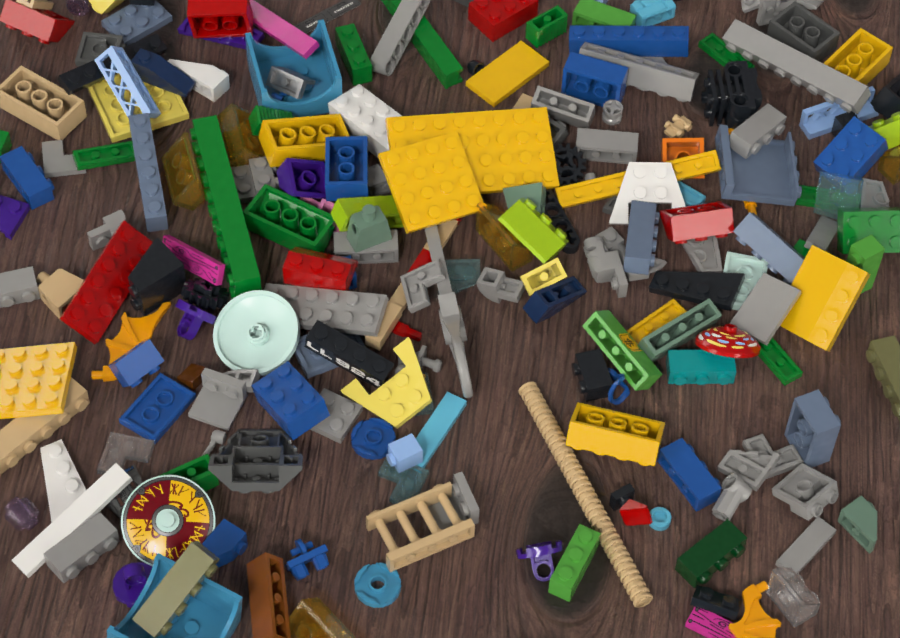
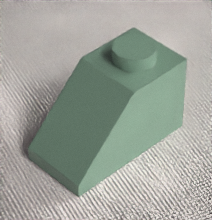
(860, 522)

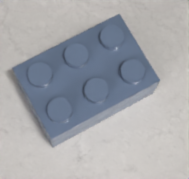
(812, 428)

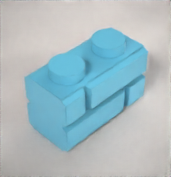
(652, 11)

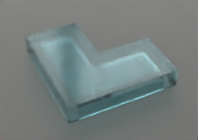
(408, 482)

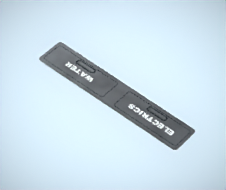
(328, 15)

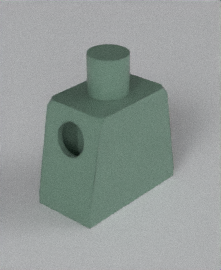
(535, 192)
(368, 228)

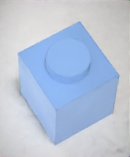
(404, 453)

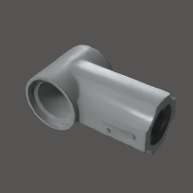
(734, 492)

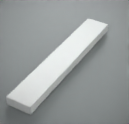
(77, 514)

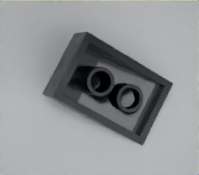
(888, 99)

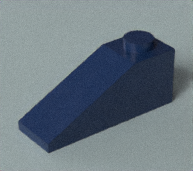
(162, 74)
(553, 298)

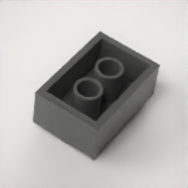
(804, 32)

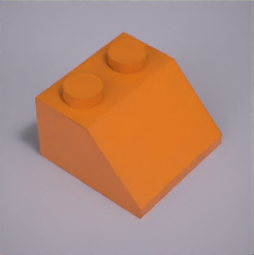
(681, 147)

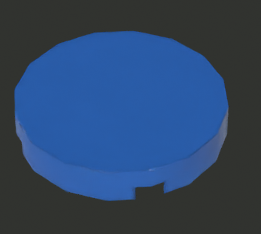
(372, 438)

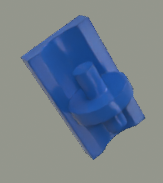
(297, 565)

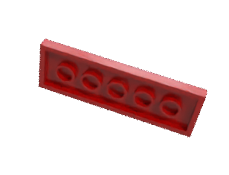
(106, 283)

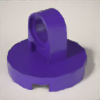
(193, 319)
(540, 554)
(130, 582)

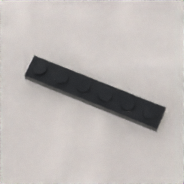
(90, 73)

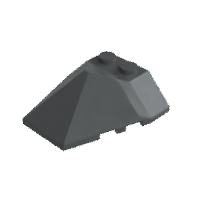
(256, 461)

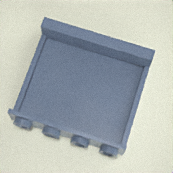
(761, 177)

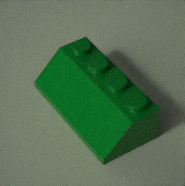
(288, 220)

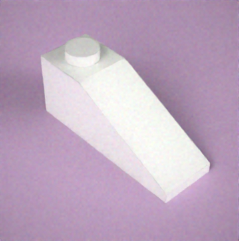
(209, 79)

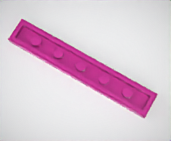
(283, 31)

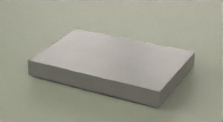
(766, 308)

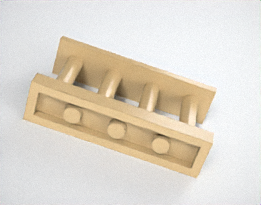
(420, 547)

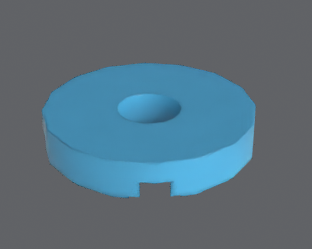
(377, 597)

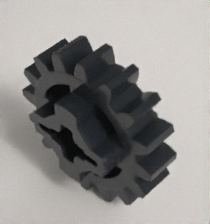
(570, 170)
(204, 294)

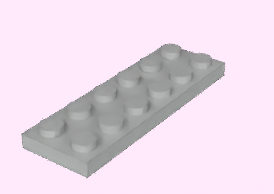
(342, 310)

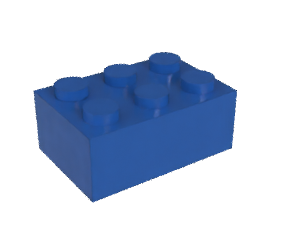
(593, 79)
(852, 150)
(346, 167)
(290, 400)

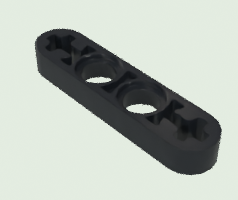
(562, 219)

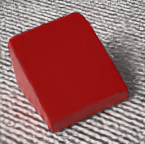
(635, 513)

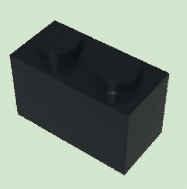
(592, 374)

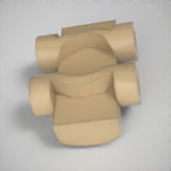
(677, 128)

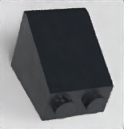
(155, 278)

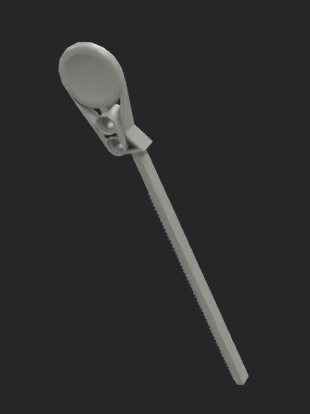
(450, 314)

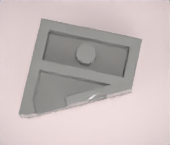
(749, 466)

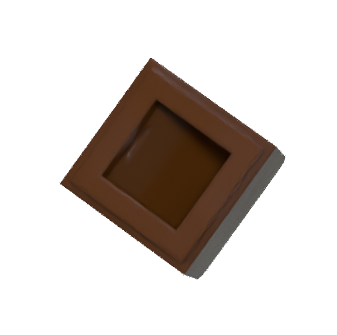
(191, 376)

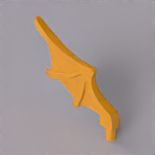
(131, 334)
(755, 620)

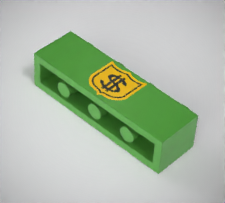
(622, 350)

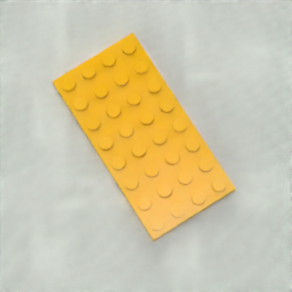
(500, 145)

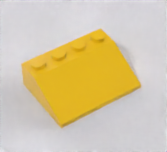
(827, 297)

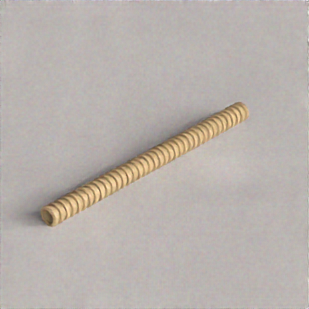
(585, 495)

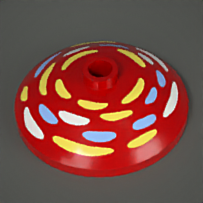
(728, 342)

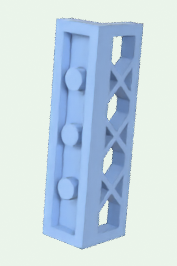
(130, 79)
(822, 120)

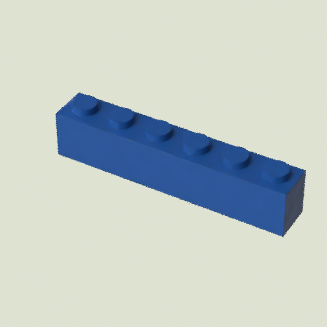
(634, 40)

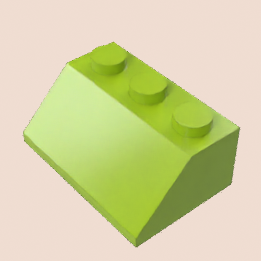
(534, 230)

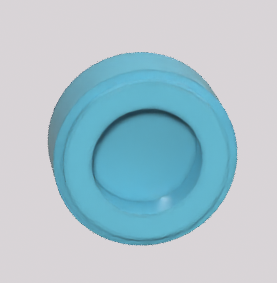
(661, 518)

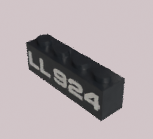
(348, 354)

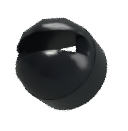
(474, 66)

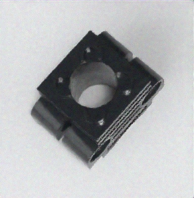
(732, 96)

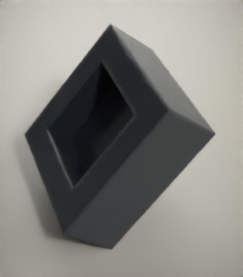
(621, 496)

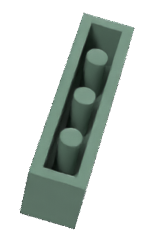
(680, 330)

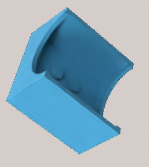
(318, 66)
(208, 615)

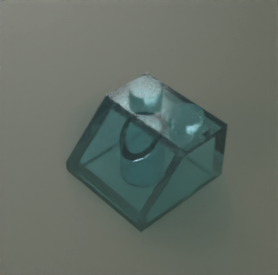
(837, 192)

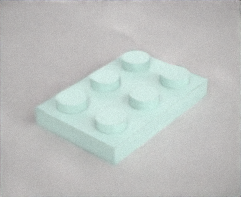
(752, 269)

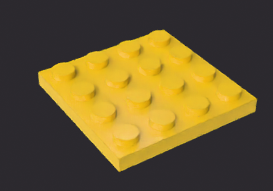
(431, 182)
(35, 379)

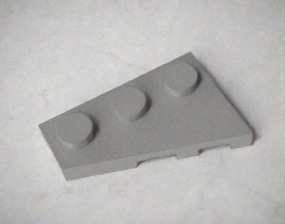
(873, 194)
(704, 254)

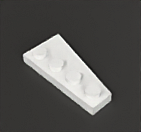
(61, 478)

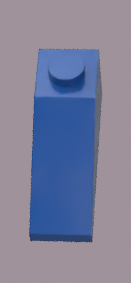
(226, 542)

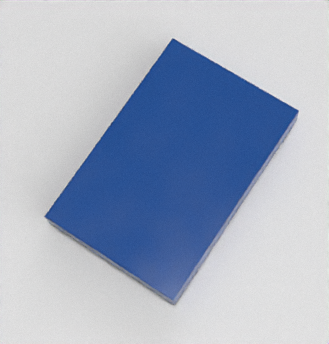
(157, 408)

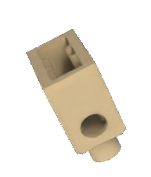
(58, 289)

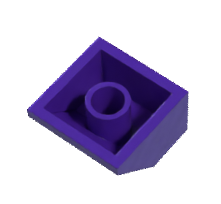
(302, 178)

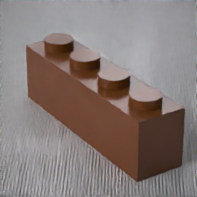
(268, 597)

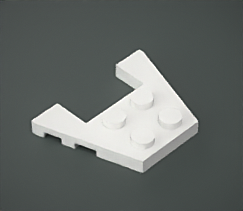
(647, 183)

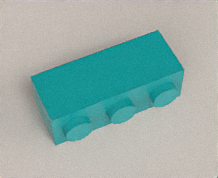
(699, 368)

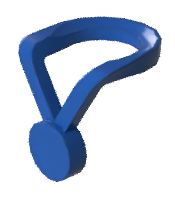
(618, 380)

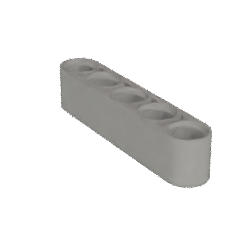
(397, 35)

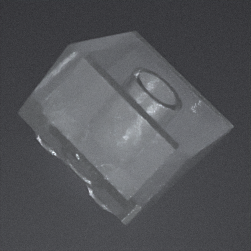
(792, 596)

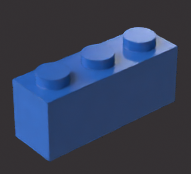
(27, 177)
(689, 474)

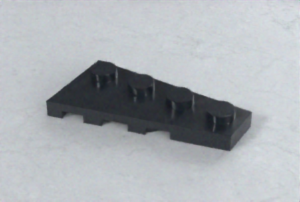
(699, 286)

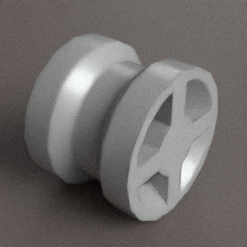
(612, 112)

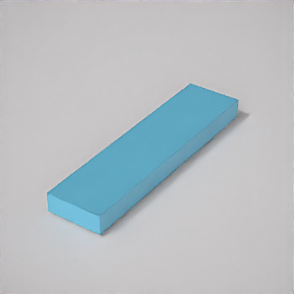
(439, 425)

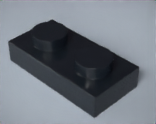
(716, 602)

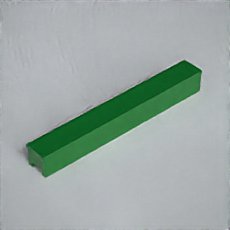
(432, 50)

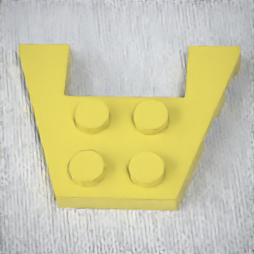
(398, 397)

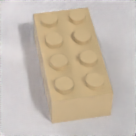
(41, 103)

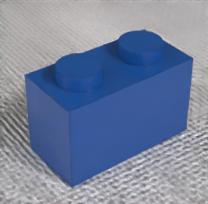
(136, 363)

